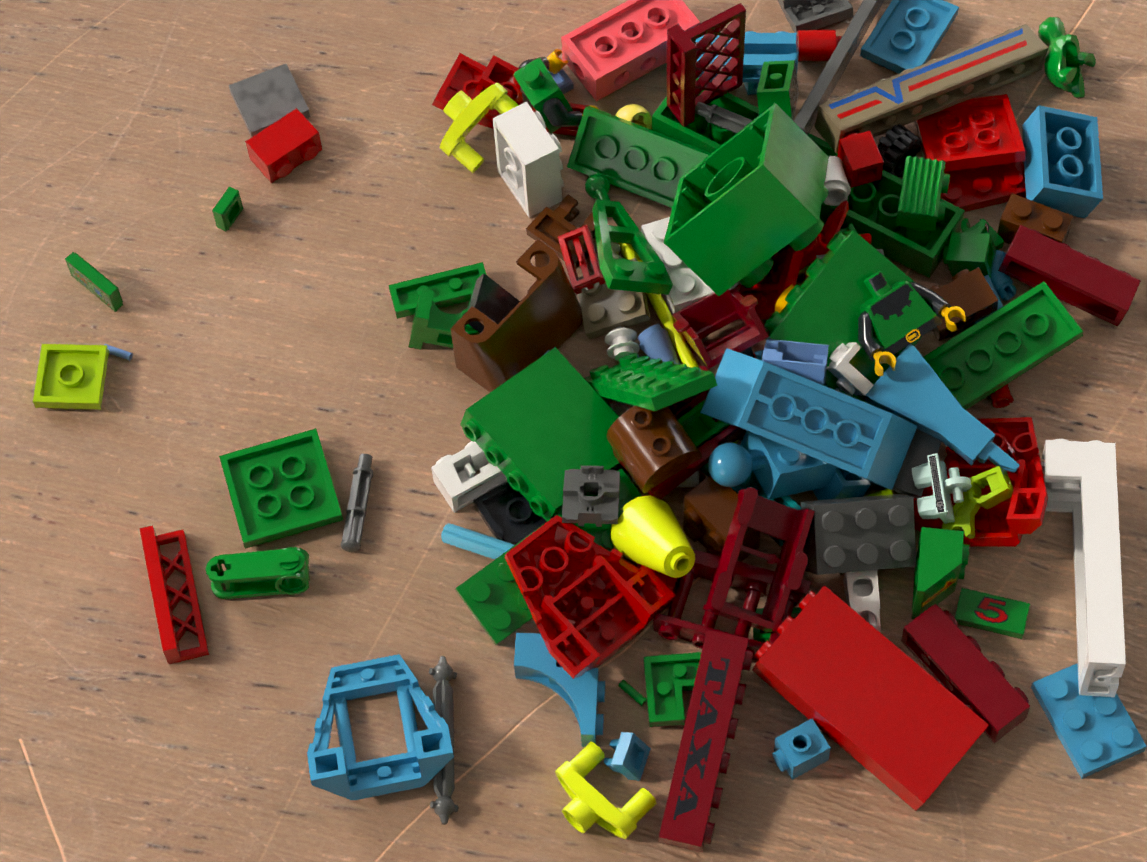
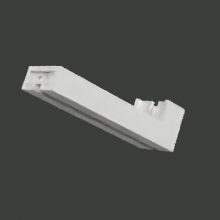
(1084, 482)

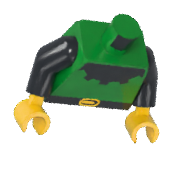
(545, 93)
(899, 317)

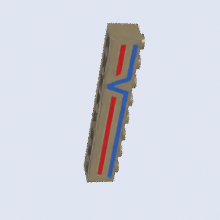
(932, 86)

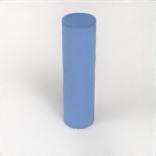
(119, 352)

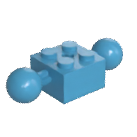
(776, 467)

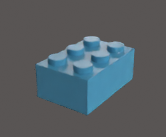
(1062, 160)

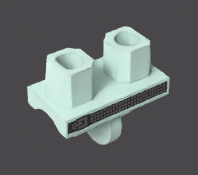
(935, 475)

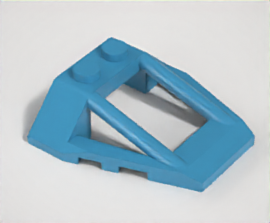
(337, 767)

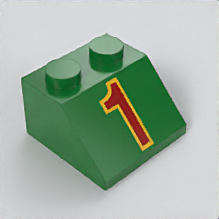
(939, 564)

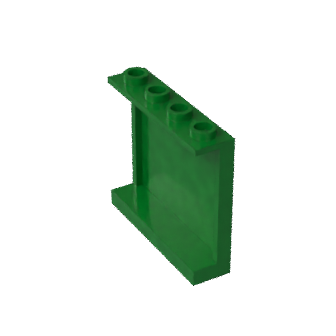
(829, 301)
(540, 427)

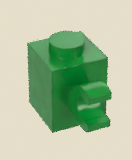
(970, 249)

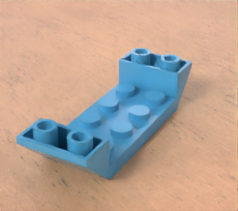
(809, 418)

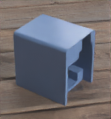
(800, 358)

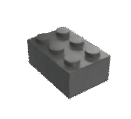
(860, 534)

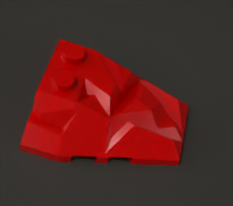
(1017, 515)
(583, 594)

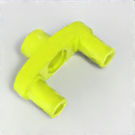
(466, 115)
(591, 806)

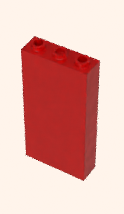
(868, 696)

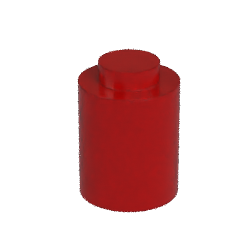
(816, 44)

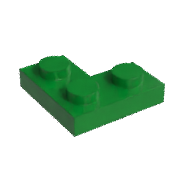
(665, 681)

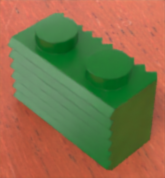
(921, 193)

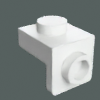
(848, 377)

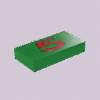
(992, 613)

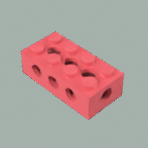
(623, 43)

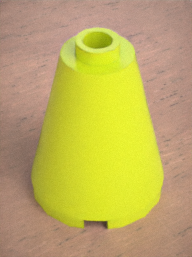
(653, 537)

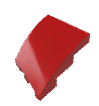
(475, 78)

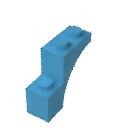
(582, 694)

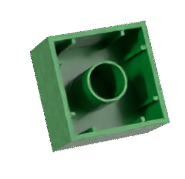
(749, 202)

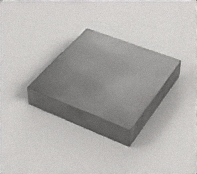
(267, 98)

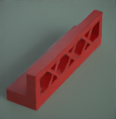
(160, 593)

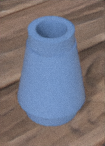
(657, 344)

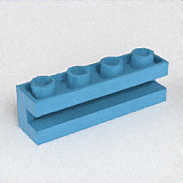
(763, 48)

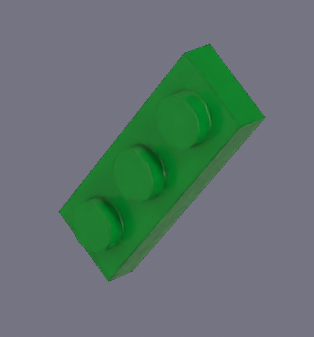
(448, 286)

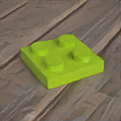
(71, 376)

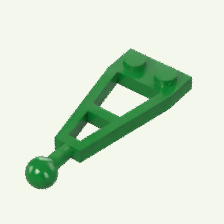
(621, 273)

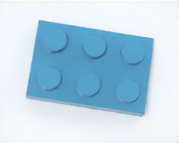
(908, 33)
(1091, 728)

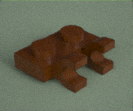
(551, 224)

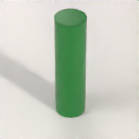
(634, 694)

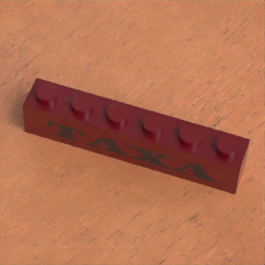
(705, 741)

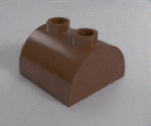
(652, 445)

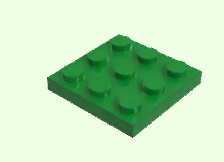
(280, 488)

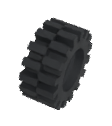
(896, 147)

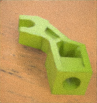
(965, 511)

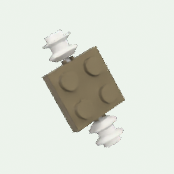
(611, 312)

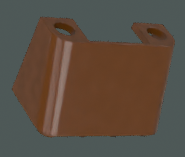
(531, 328)

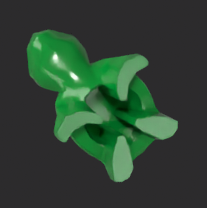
(1064, 57)

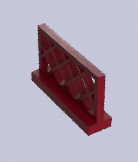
(685, 69)

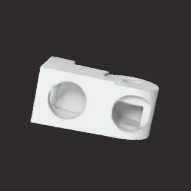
(863, 595)

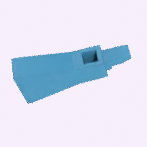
(924, 400)

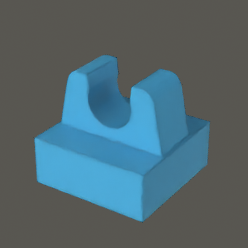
(629, 756)

